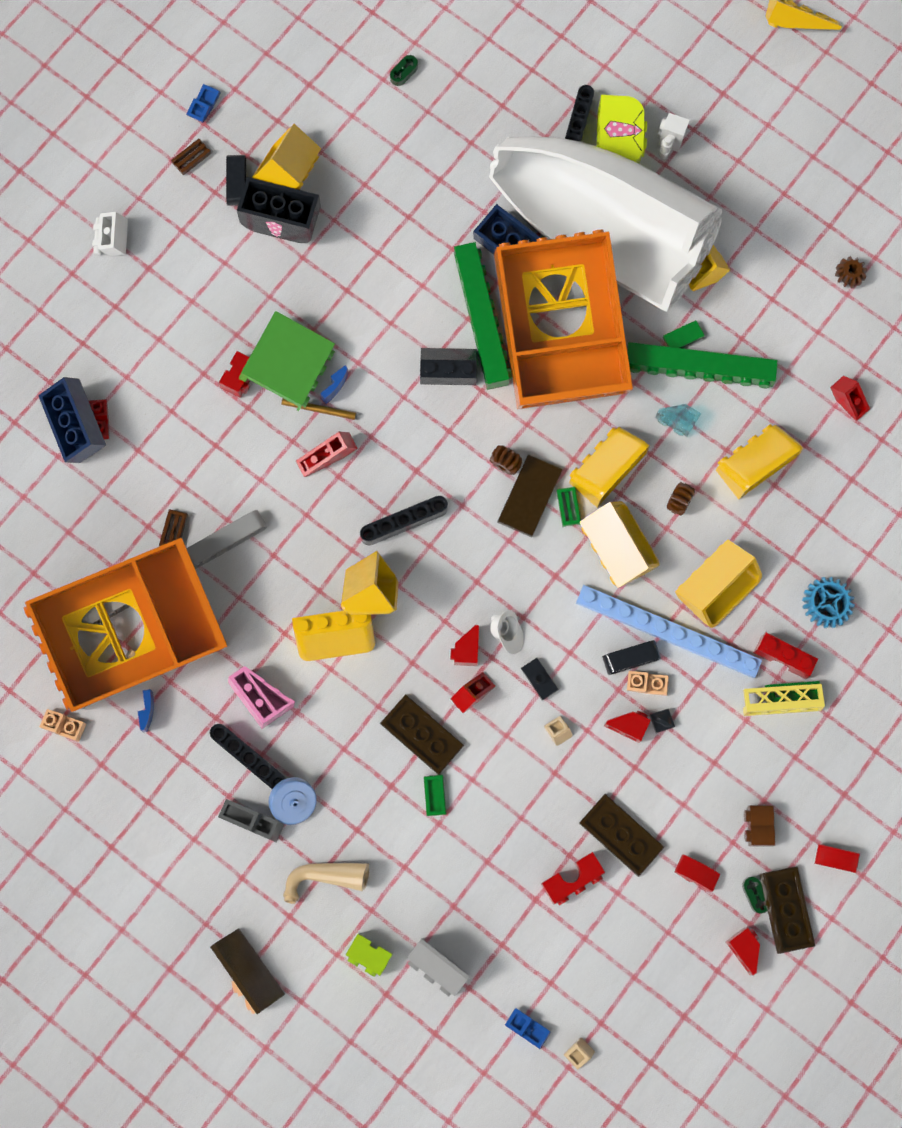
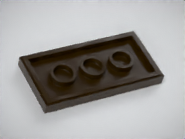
(529, 495)
(421, 734)
(621, 835)
(787, 910)
(247, 971)

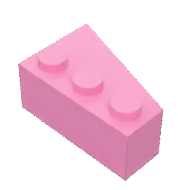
(259, 697)

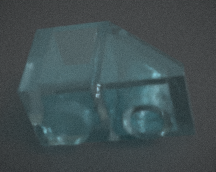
(680, 418)

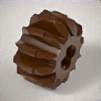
(854, 278)
(506, 460)
(680, 498)

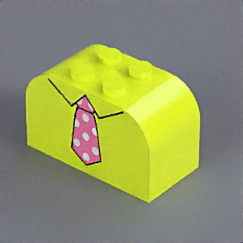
(621, 126)

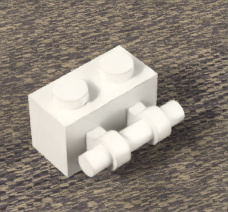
(671, 134)
(110, 234)

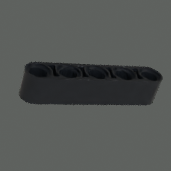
(577, 119)
(410, 513)
(242, 751)

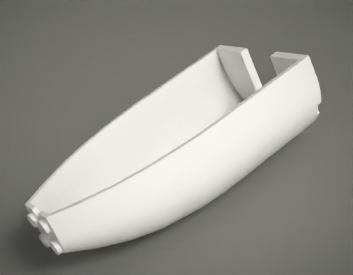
(575, 187)

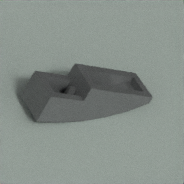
(251, 820)

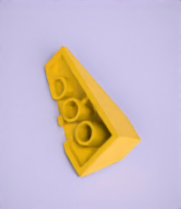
(789, 15)
(711, 272)

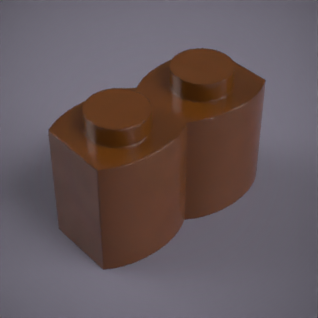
(760, 826)

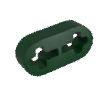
(405, 72)
(751, 897)

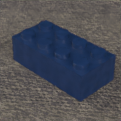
(501, 228)
(72, 420)

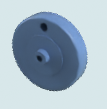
(292, 801)

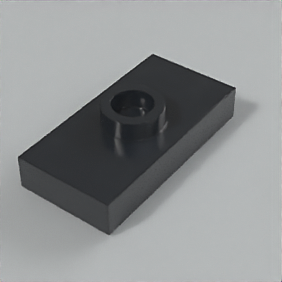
(539, 679)

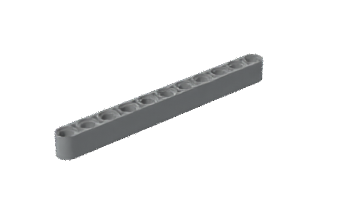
(201, 553)

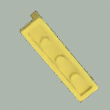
(783, 707)

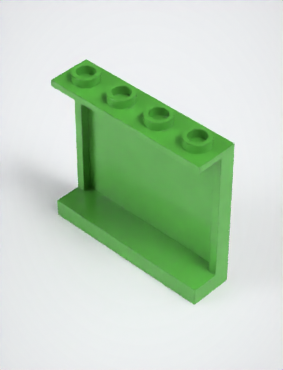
(288, 360)

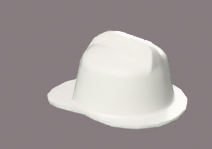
(508, 630)

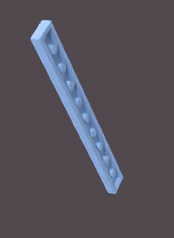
(669, 631)

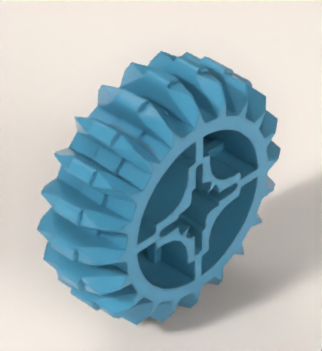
(831, 609)

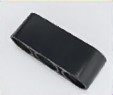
(235, 178)
(631, 657)

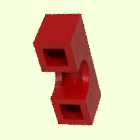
(777, 650)
(589, 871)

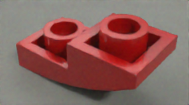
(100, 411)
(837, 858)
(697, 872)

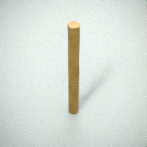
(323, 409)

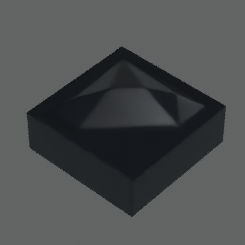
(662, 720)

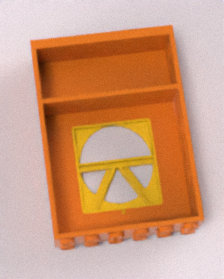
(573, 366)
(174, 616)

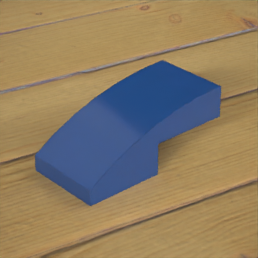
(203, 104)
(338, 380)
(145, 716)
(527, 1028)

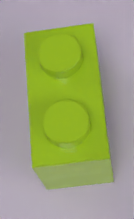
(363, 953)

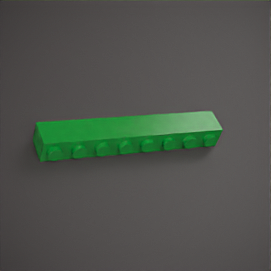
(481, 316)
(702, 365)

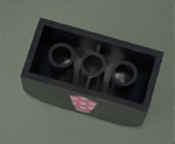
(278, 210)

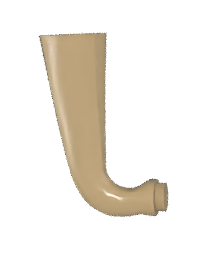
(340, 874)

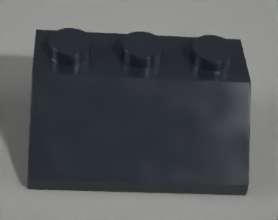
(448, 366)

